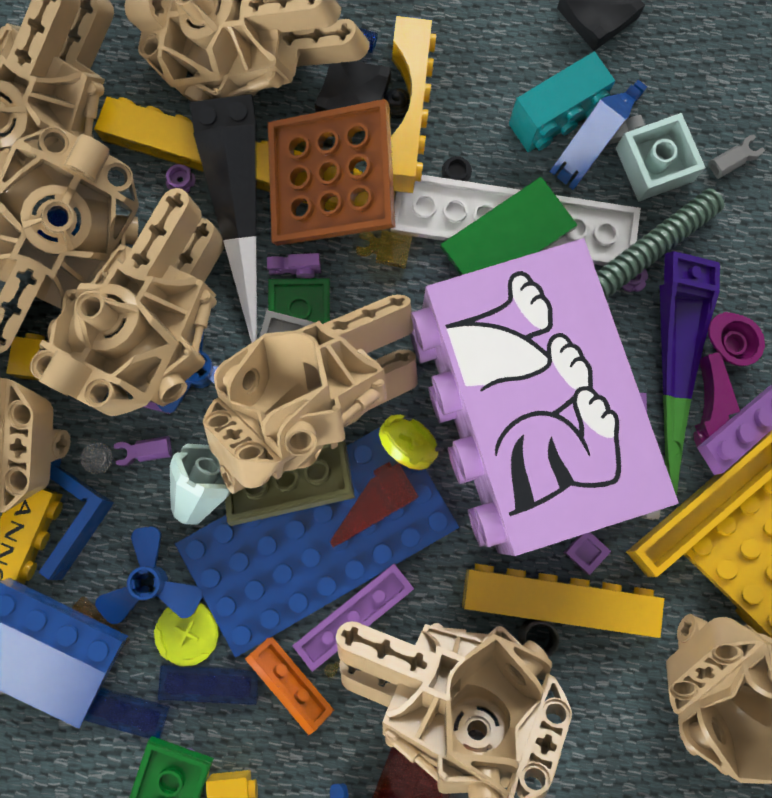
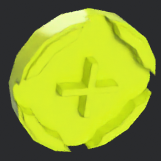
(408, 442)
(186, 639)

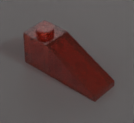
(379, 499)

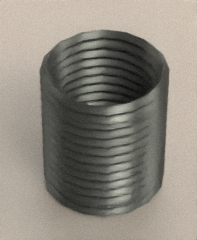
(553, 643)

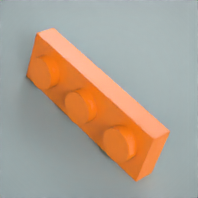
(289, 685)

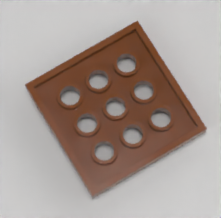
(377, 179)

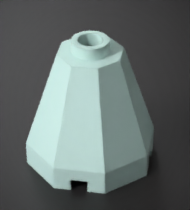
(195, 484)

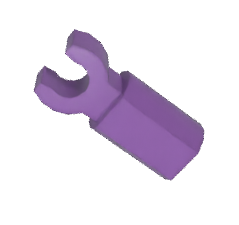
(145, 450)

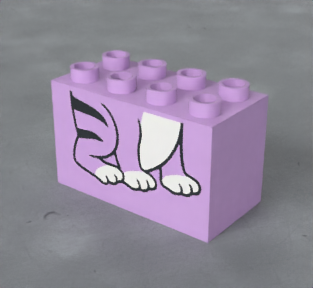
(539, 400)

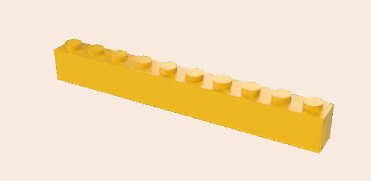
(173, 140)

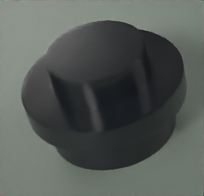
(457, 169)

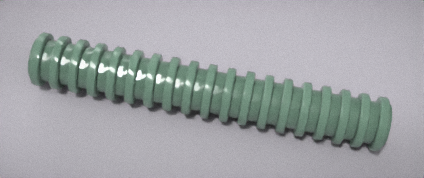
(659, 241)

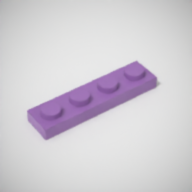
(738, 434)
(363, 608)

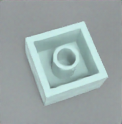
(660, 157)

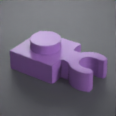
(300, 264)

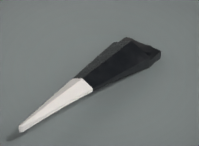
(228, 152)

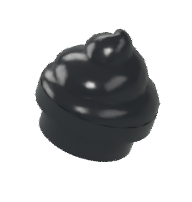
(398, 102)

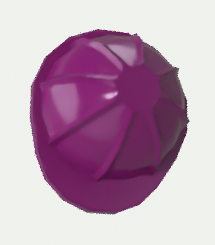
(736, 338)

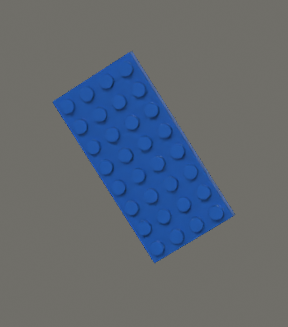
(284, 567)

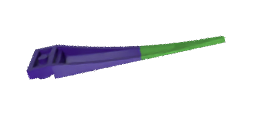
(685, 311)

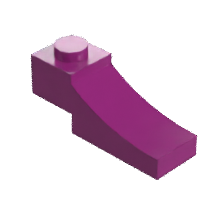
(718, 397)

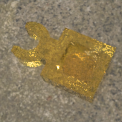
(391, 248)

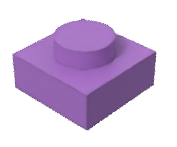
(587, 552)

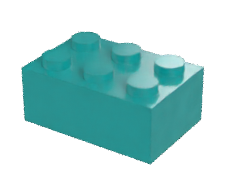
(560, 102)

